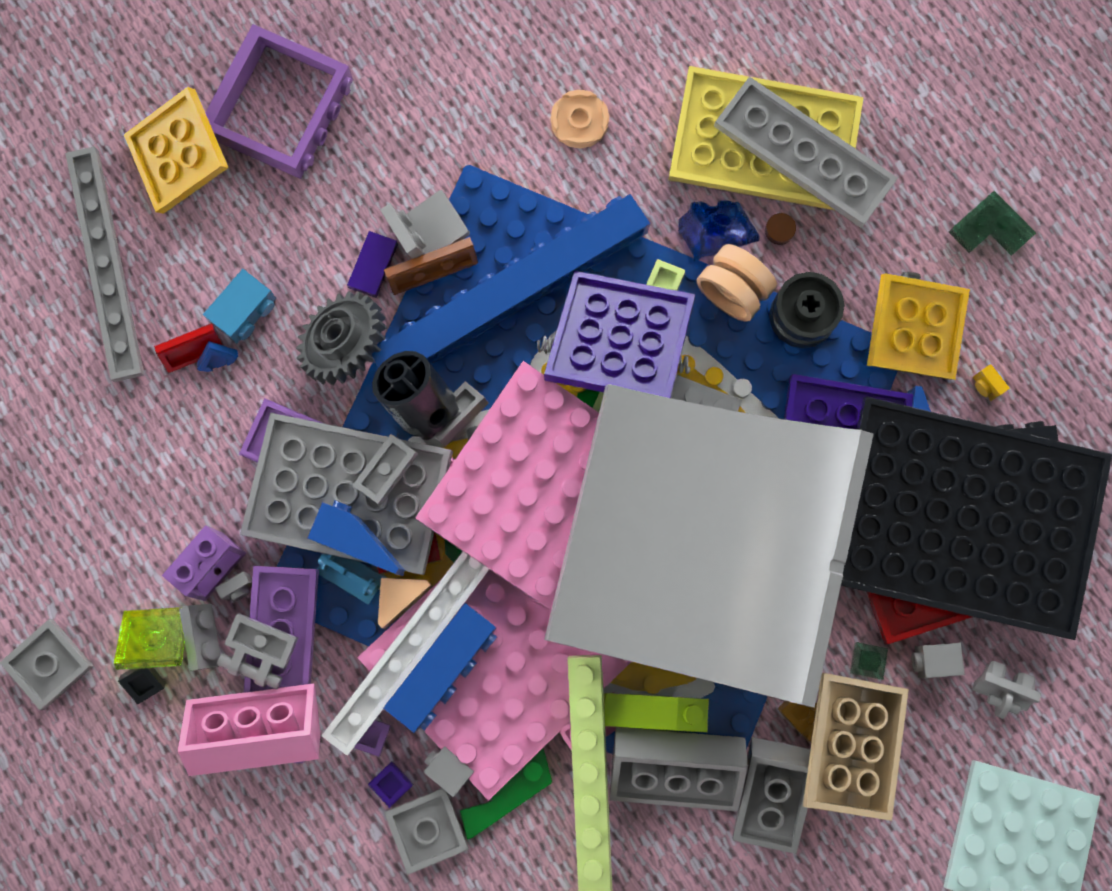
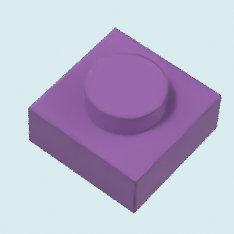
(374, 738)

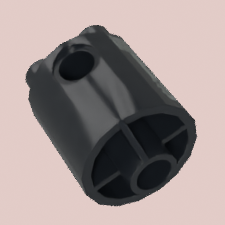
(414, 394)

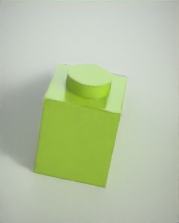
(656, 712)

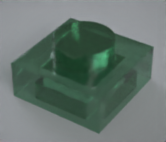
(868, 660)

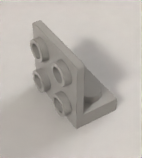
(427, 226)

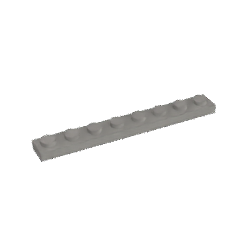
(104, 264)

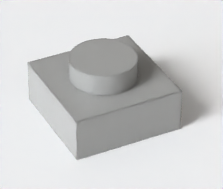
(236, 587)

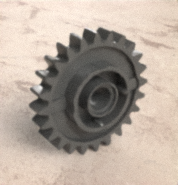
(341, 338)

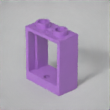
(195, 567)

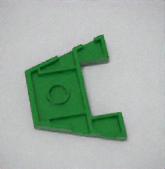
(520, 788)

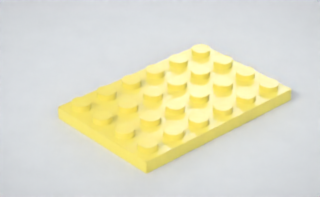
(715, 161)

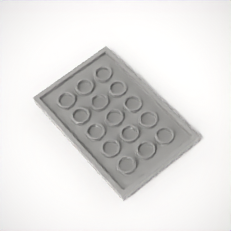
(319, 463)

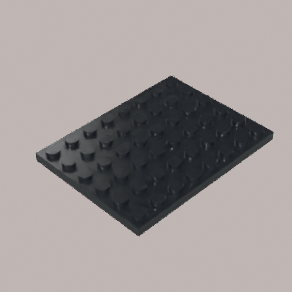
(976, 518)

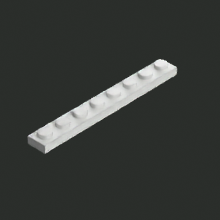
(404, 653)

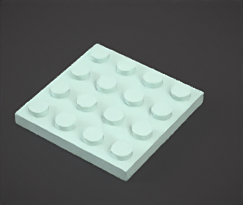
(1020, 834)

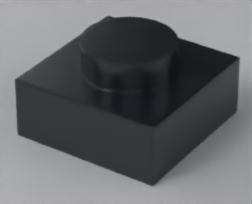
(141, 683)

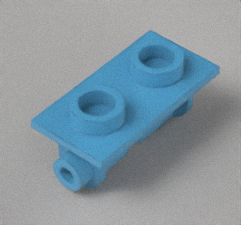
(350, 576)

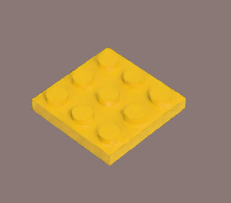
(175, 150)
(918, 326)

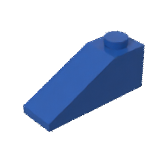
(350, 535)

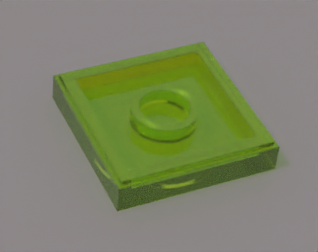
(150, 639)

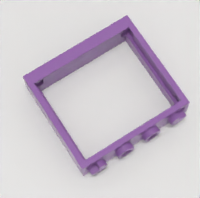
(237, 78)

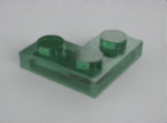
(996, 219)

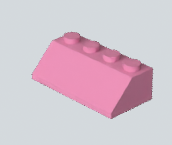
(250, 730)

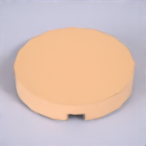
(585, 125)

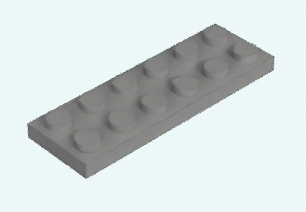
(805, 152)

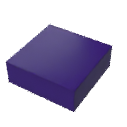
(390, 784)

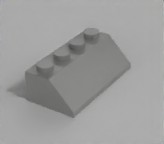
(678, 769)

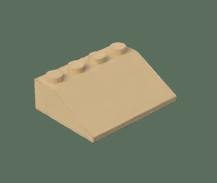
(856, 747)

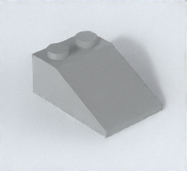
(773, 796)

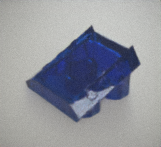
(712, 227)

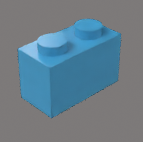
(240, 306)

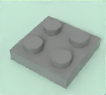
(46, 664)
(426, 830)

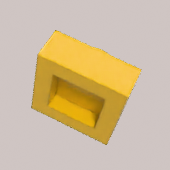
(990, 383)

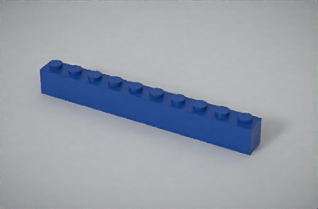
(519, 283)

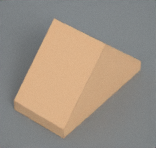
(398, 597)

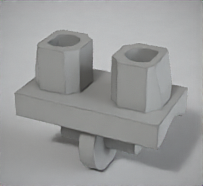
(1005, 694)

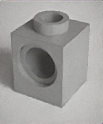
(938, 660)
(447, 770)

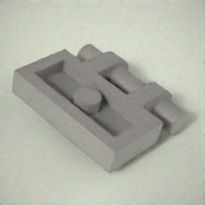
(260, 642)

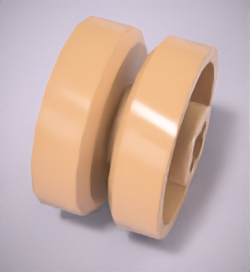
(737, 282)

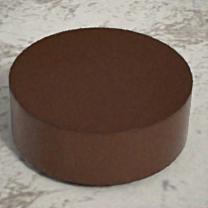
(780, 228)

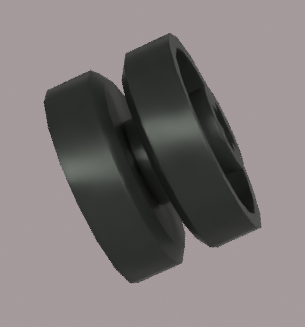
(806, 310)

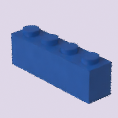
(440, 668)

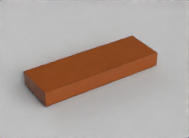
(431, 266)

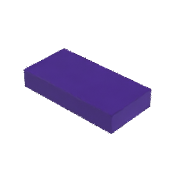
(370, 265)

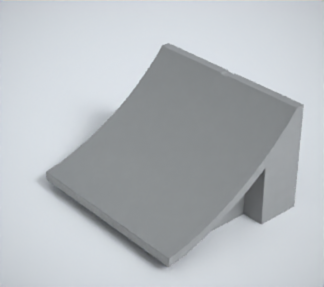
(710, 542)

